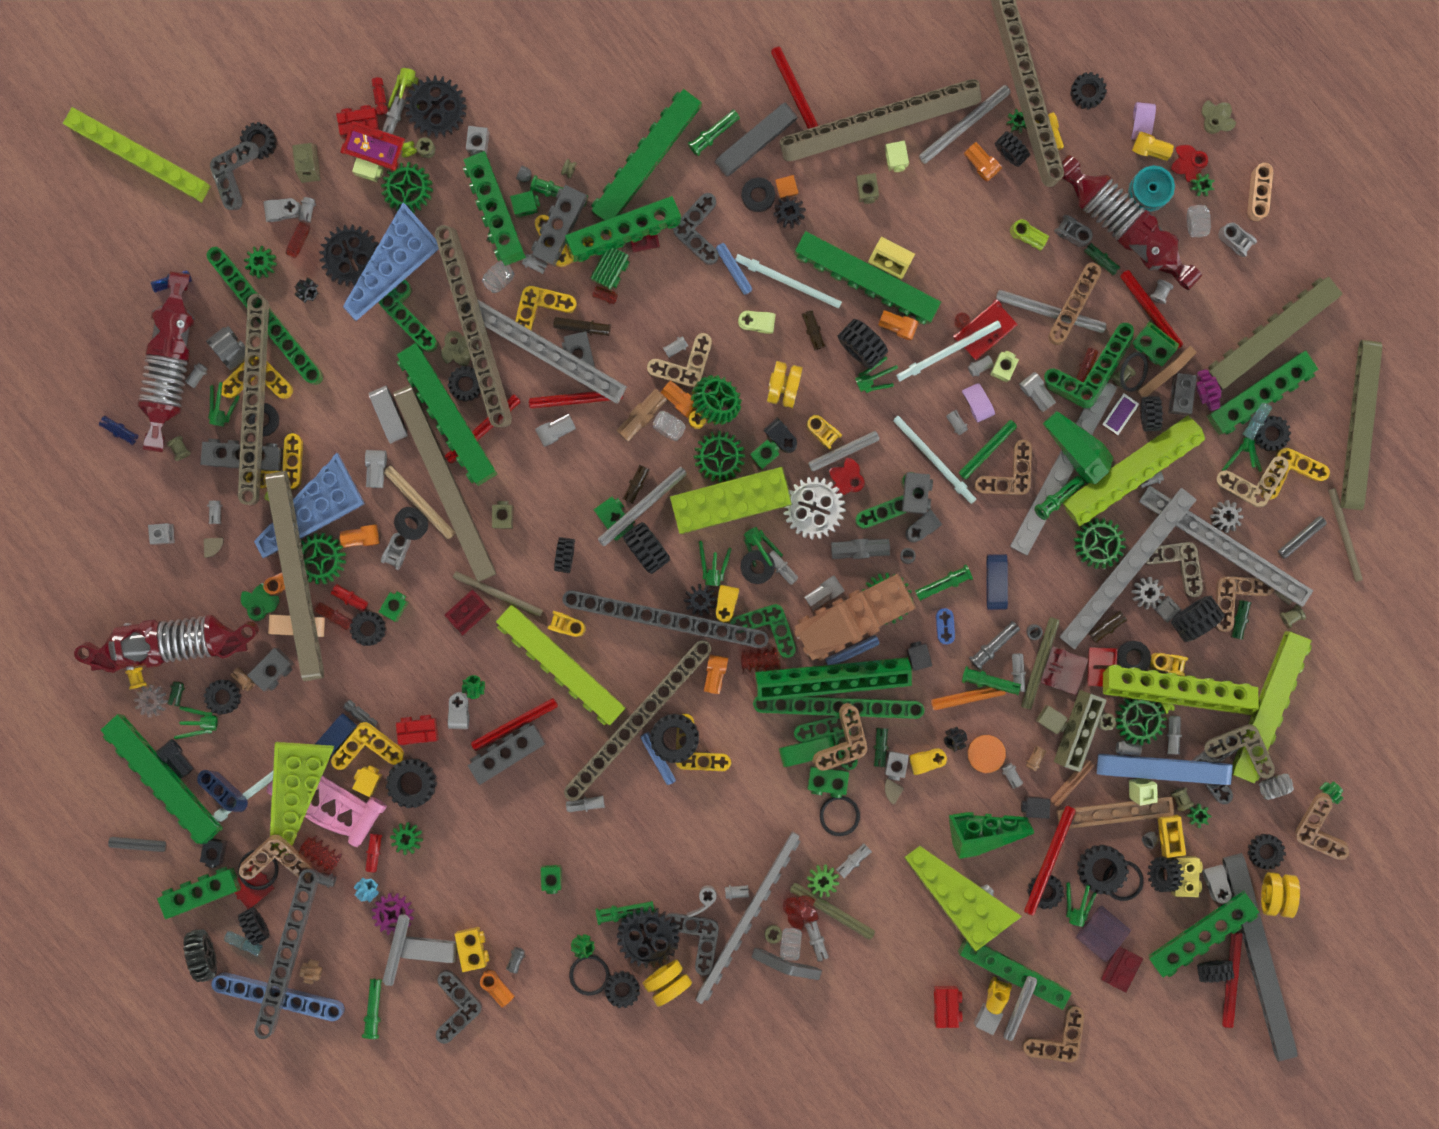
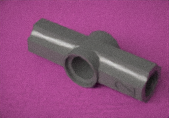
(860, 548)

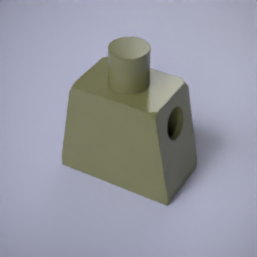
(306, 161)

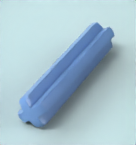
(734, 269)
(853, 650)
(660, 764)

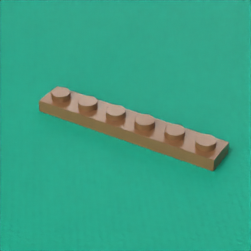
(1119, 812)

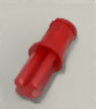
(349, 598)
(373, 853)

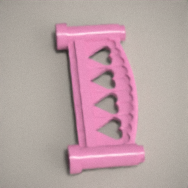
(363, 813)

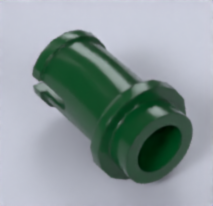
(176, 692)

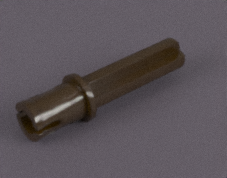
(582, 326)

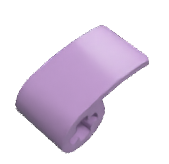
(1144, 118)
(979, 402)

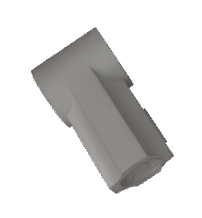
(1034, 387)
(551, 432)
(375, 462)
(827, 591)

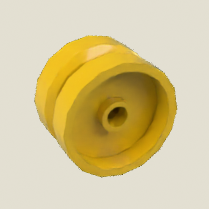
(784, 384)
(1280, 895)
(667, 983)

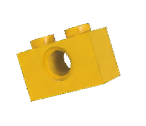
(1171, 836)

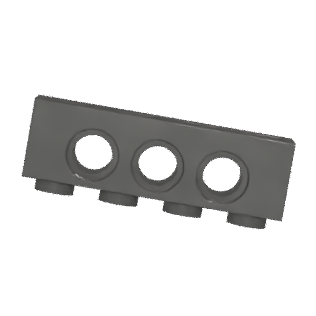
(551, 254)
(211, 457)
(483, 773)

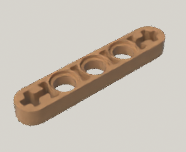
(1077, 295)

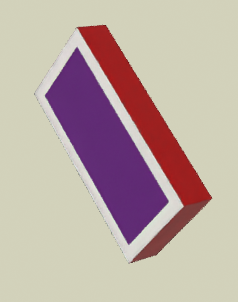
(1120, 414)

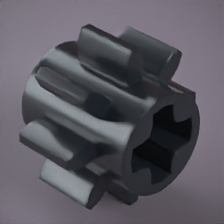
(306, 290)
(955, 739)

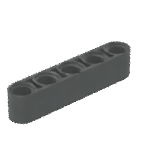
(756, 139)

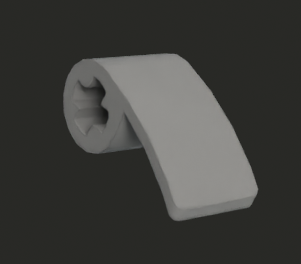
(707, 902)

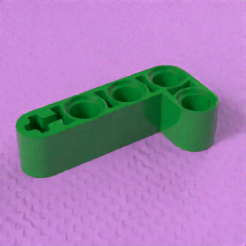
(410, 319)
(888, 506)

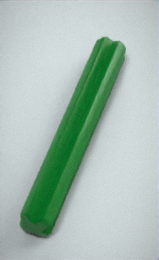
(987, 450)

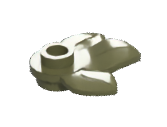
(1219, 115)
(457, 351)

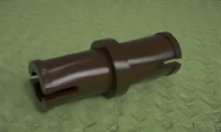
(813, 330)
(636, 484)
(1108, 627)

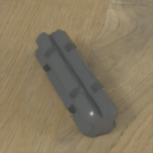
(358, 713)

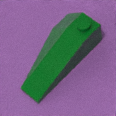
(1082, 449)
(980, 834)

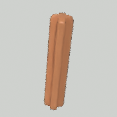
(1071, 783)

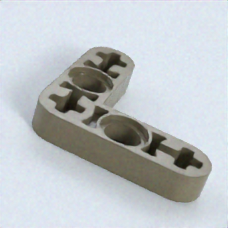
(1180, 556)
(1249, 742)

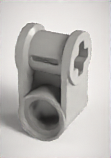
(279, 209)
(1239, 238)
(395, 551)
(458, 715)
(1217, 880)

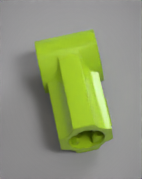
(1030, 236)

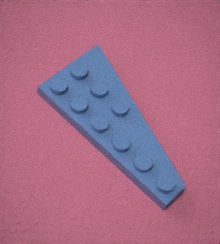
(399, 254)
(318, 504)

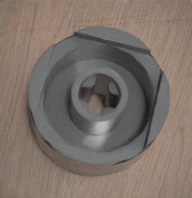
(227, 348)

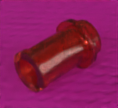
(606, 295)
(965, 317)

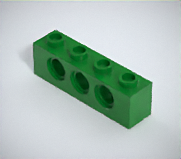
(171, 907)

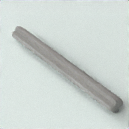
(964, 124)
(1048, 310)
(642, 506)

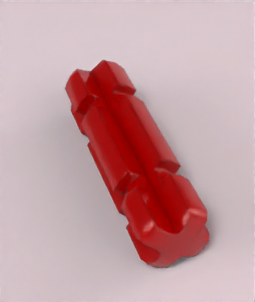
(379, 96)

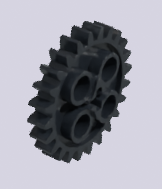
(448, 118)
(334, 263)
(664, 930)

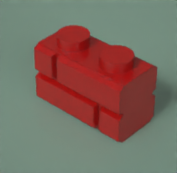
(365, 116)
(417, 731)
(947, 1007)

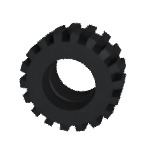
(862, 343)
(646, 548)
(1197, 619)
(662, 750)
(394, 783)
(1119, 869)

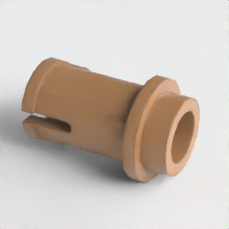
(246, 683)
(1036, 758)

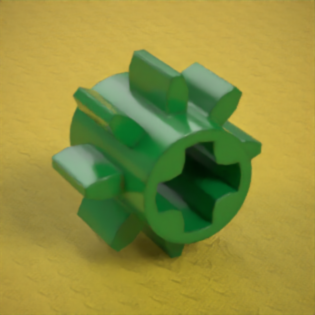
(1014, 125)
(1206, 182)
(473, 687)
(1333, 791)
(1194, 811)
(582, 946)

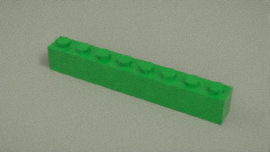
(647, 156)
(867, 278)
(447, 415)
(162, 779)

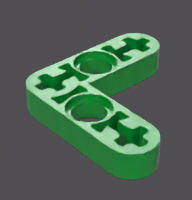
(774, 623)
(837, 733)

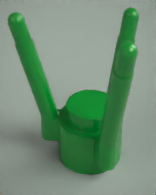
(865, 381)
(217, 416)
(754, 537)
(713, 577)
(208, 723)
(1079, 915)

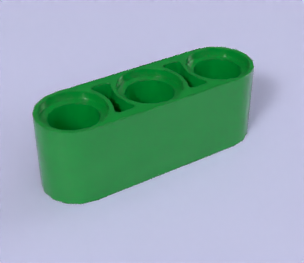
(804, 751)

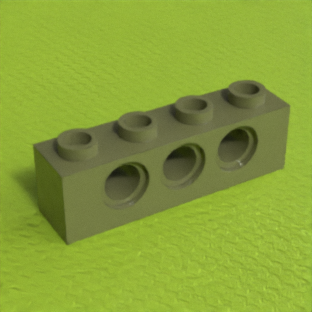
(1080, 731)

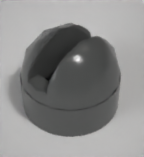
(524, 174)
(908, 552)
(1035, 635)
(1150, 840)

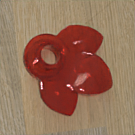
(802, 911)

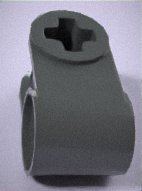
(1072, 231)
(925, 525)

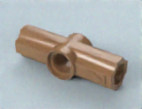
(641, 415)

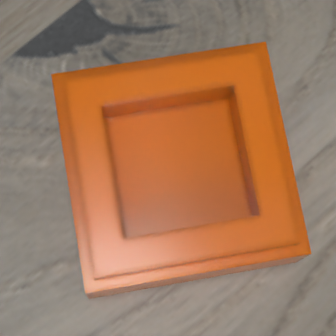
(786, 186)

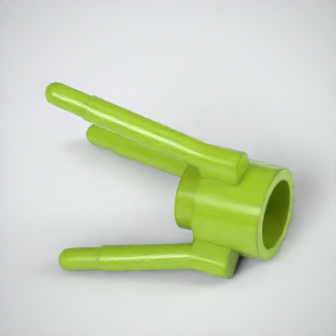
(405, 79)

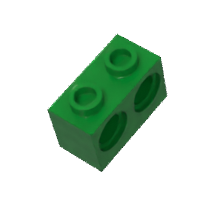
(1159, 340)
(828, 776)

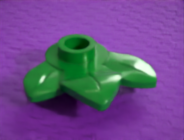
(259, 599)

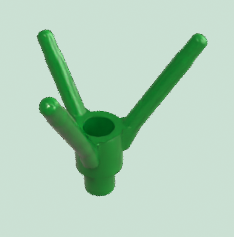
(1246, 446)

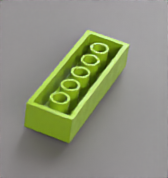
(731, 500)

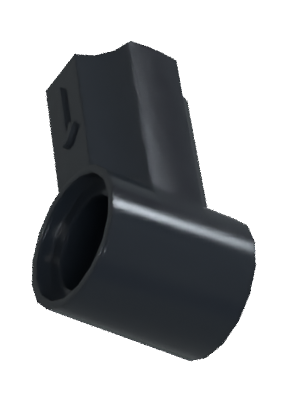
(172, 755)

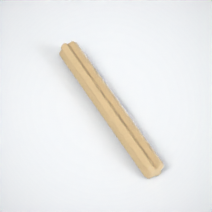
(419, 502)

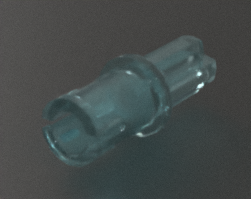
(1257, 421)
(242, 943)

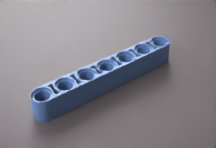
(1164, 769)
(288, 1004)

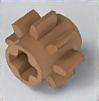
(311, 971)

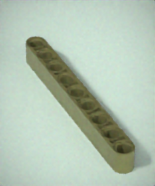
(1361, 425)

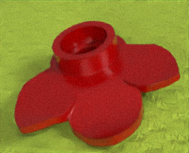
(1186, 162)
(844, 477)

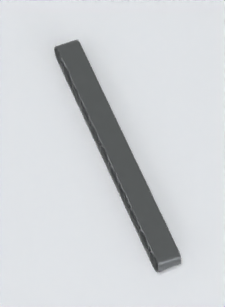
(656, 618)
(1261, 964)

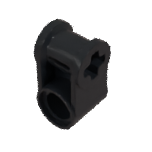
(779, 433)

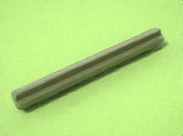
(1040, 663)
(834, 912)

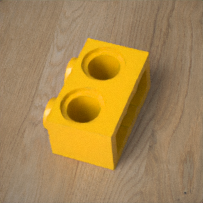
(466, 949)

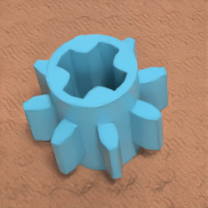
(366, 890)

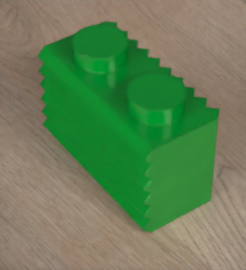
(610, 268)

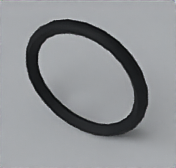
(1123, 370)
(839, 833)
(1140, 884)
(263, 886)
(572, 980)

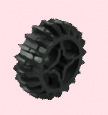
(200, 955)

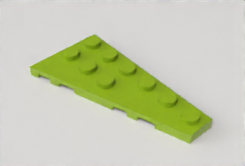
(295, 780)
(968, 906)

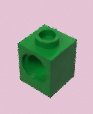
(525, 204)
(759, 460)
(386, 609)
(554, 870)

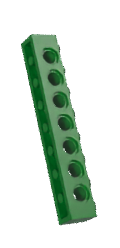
(833, 679)

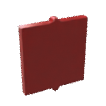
(249, 896)

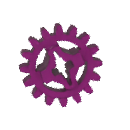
(1208, 390)
(386, 909)

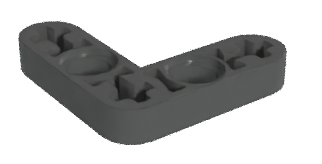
(226, 172)
(691, 233)
(1225, 788)
(704, 937)
(786, 967)
(463, 1003)

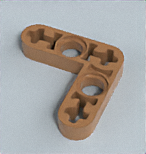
(1168, 372)
(1011, 481)
(1236, 590)
(851, 741)
(1314, 832)
(271, 853)
(1066, 1042)

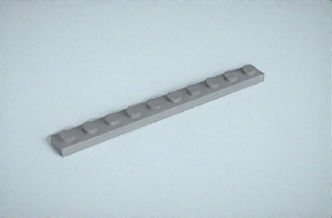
(550, 353)
(1059, 474)
(1231, 550)
(1127, 568)
(744, 924)

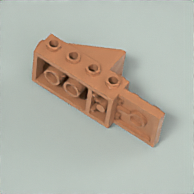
(853, 617)

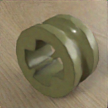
(568, 168)
(767, 932)

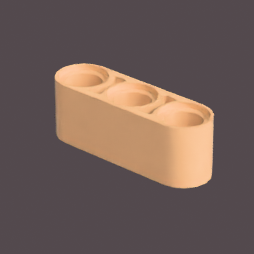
(1265, 184)
(282, 625)

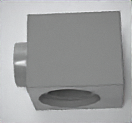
(474, 133)
(161, 534)
(892, 757)
(987, 1021)

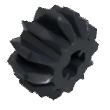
(785, 206)
(695, 604)

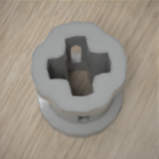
(1161, 291)

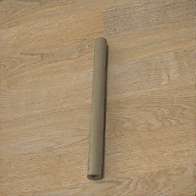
(1345, 534)
(497, 593)

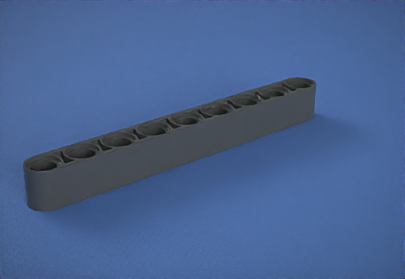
(280, 960)

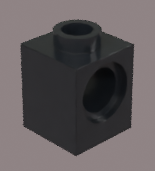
(919, 656)
(1036, 807)
(219, 846)

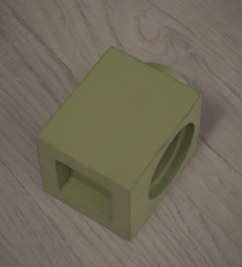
(870, 180)
(502, 524)
(1052, 719)

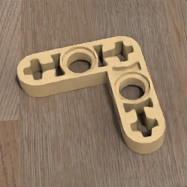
(691, 368)
(1253, 489)

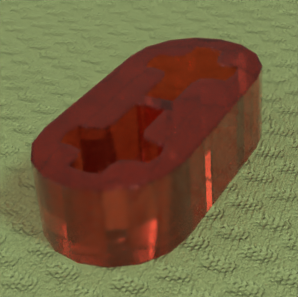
(298, 240)

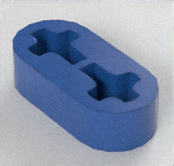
(940, 626)

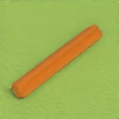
(965, 697)

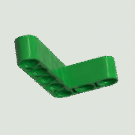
(1097, 371)

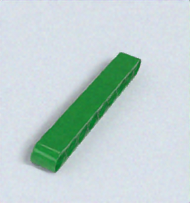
(273, 321)
(829, 702)

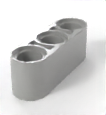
(388, 414)
(429, 949)

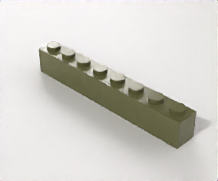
(1275, 332)

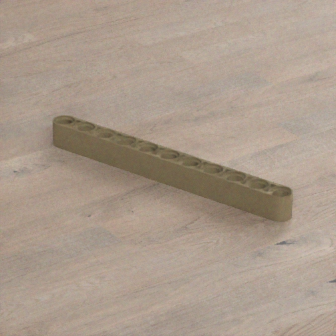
(1026, 95)
(881, 120)
(467, 319)
(248, 391)
(444, 483)
(294, 576)
(629, 725)

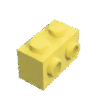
(891, 258)
(1191, 884)

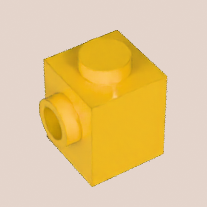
(367, 780)

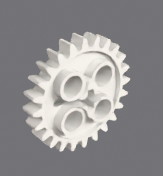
(820, 492)

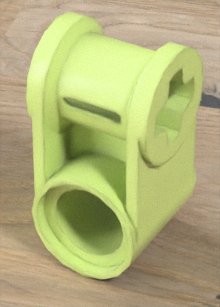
(761, 321)

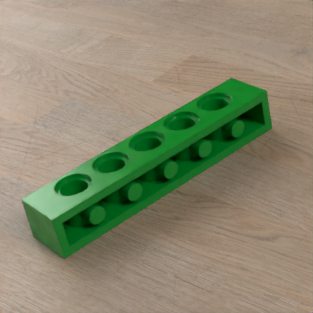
(478, 165)
(629, 220)
(1305, 368)
(1224, 912)
(1016, 973)

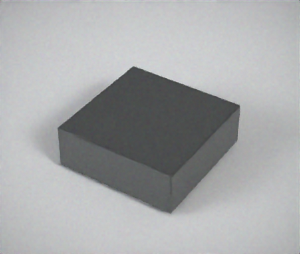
(1167, 609)

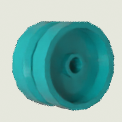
(1159, 180)

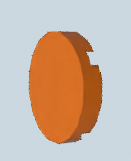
(986, 753)

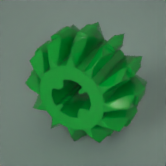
(266, 257)
(400, 834)

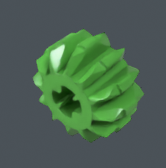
(827, 885)

